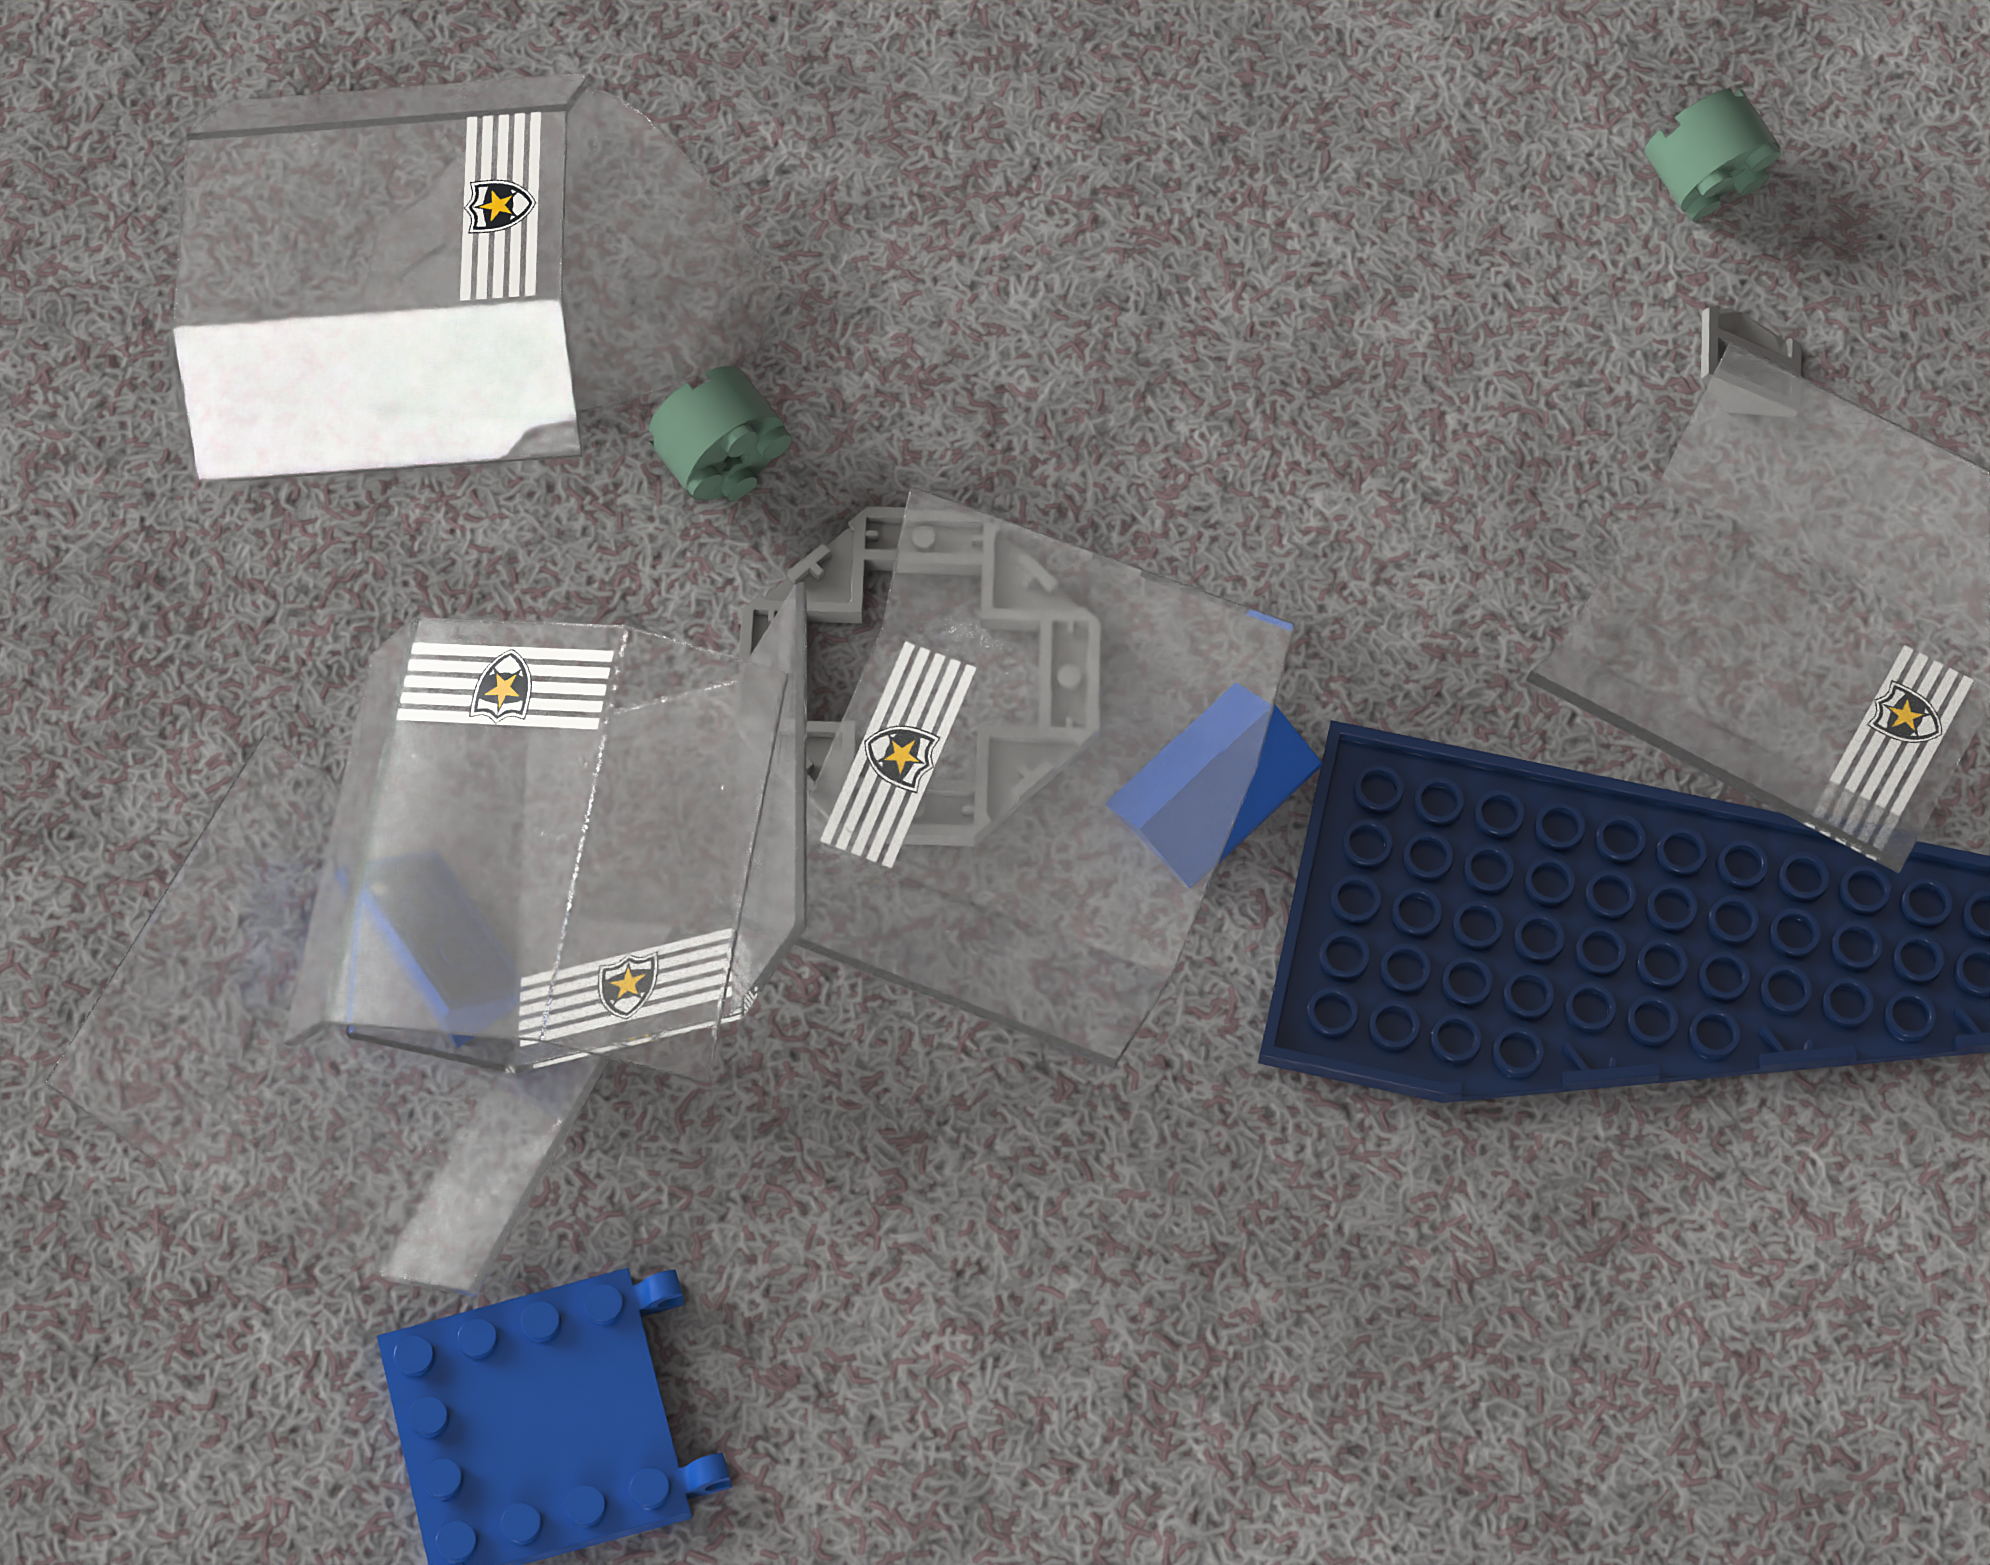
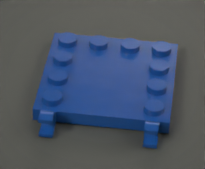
(541, 1423)

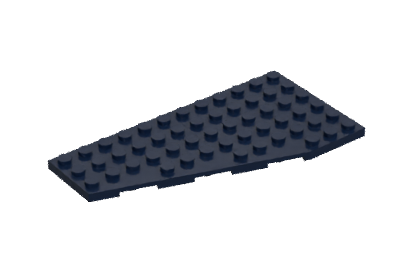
(1584, 931)

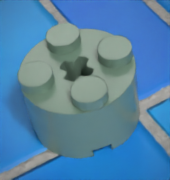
(1713, 151)
(718, 435)

